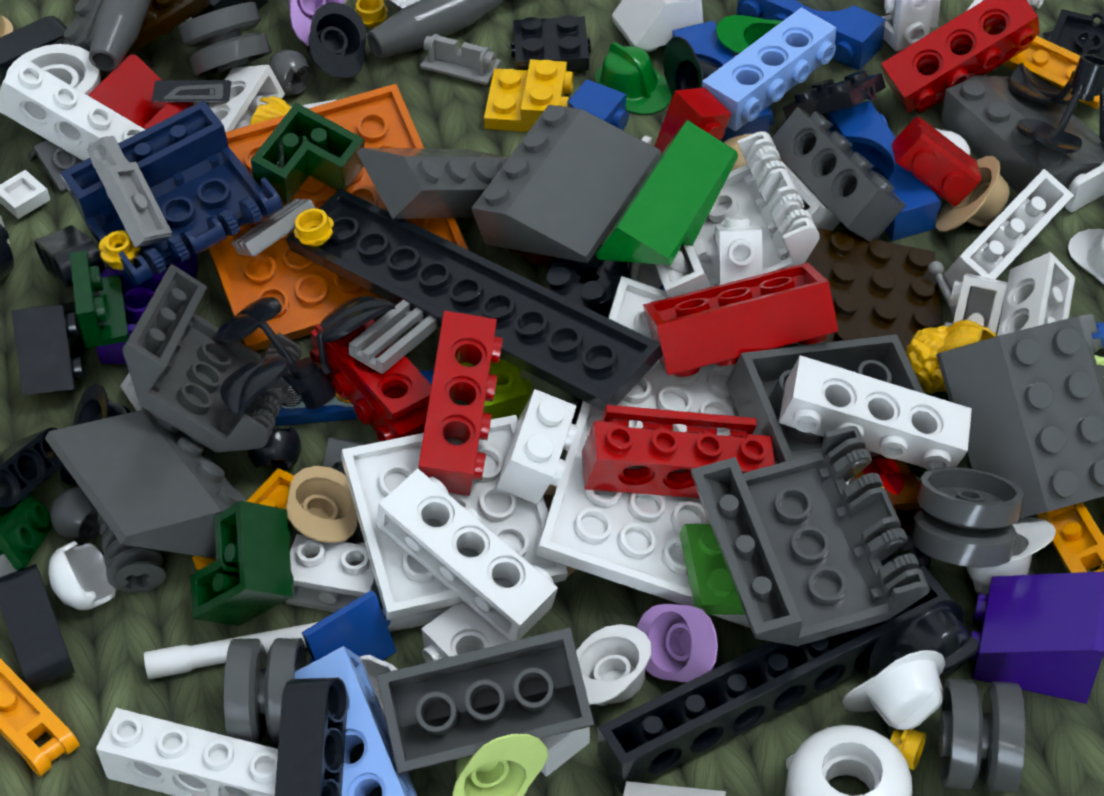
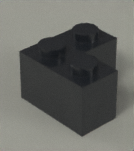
(47, 347)

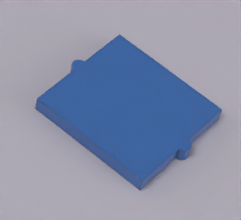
(356, 626)

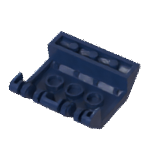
(194, 182)

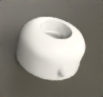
(66, 63)
(849, 752)

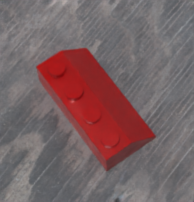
(741, 318)

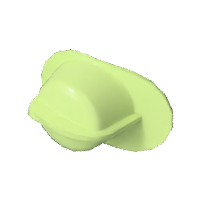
(501, 767)

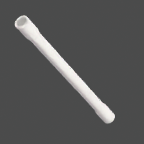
(186, 658)

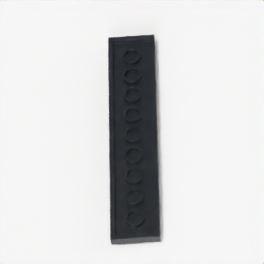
(538, 327)

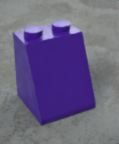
(1042, 633)

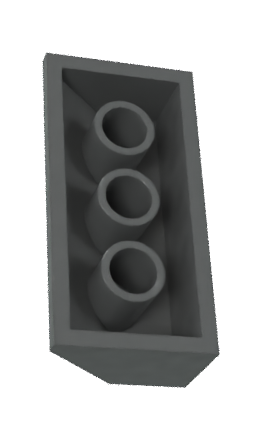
(430, 181)
(468, 699)

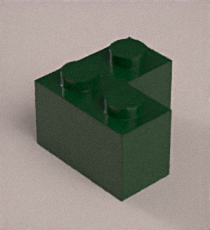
(305, 147)
(249, 568)

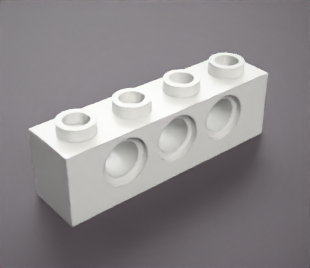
(247, 88)
(59, 110)
(1011, 230)
(1036, 294)
(889, 417)
(508, 610)
(463, 631)
(184, 758)

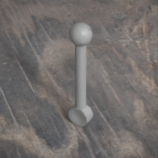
(936, 269)

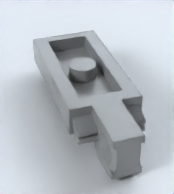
(129, 193)

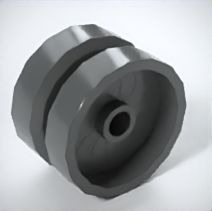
(226, 44)
(967, 517)
(256, 685)
(981, 736)

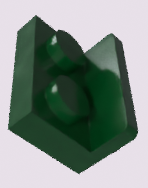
(98, 303)
(23, 530)

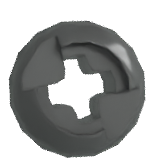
(291, 71)
(74, 516)

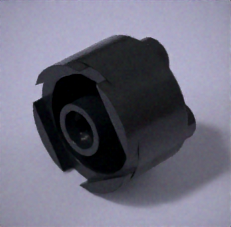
(588, 283)

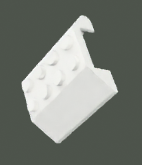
(766, 196)

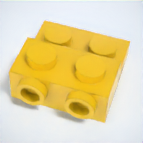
(522, 95)

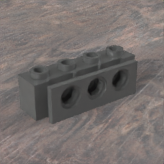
(837, 174)

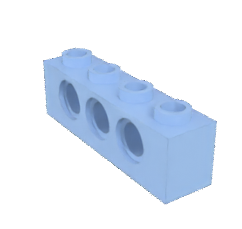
(772, 66)
(363, 725)

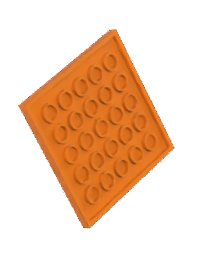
(299, 284)

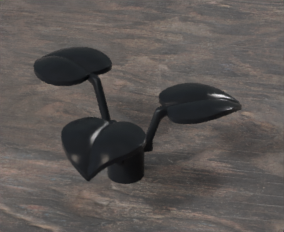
(1085, 83)
(307, 376)

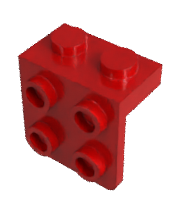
(130, 94)

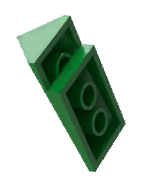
(671, 200)

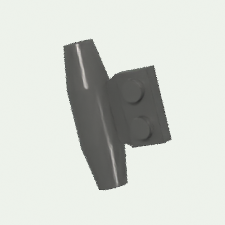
(424, 18)
(106, 29)

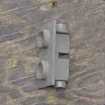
(468, 63)

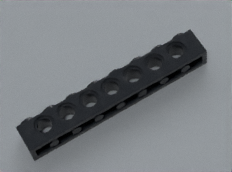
(737, 698)

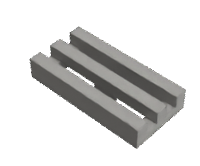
(271, 228)
(386, 333)

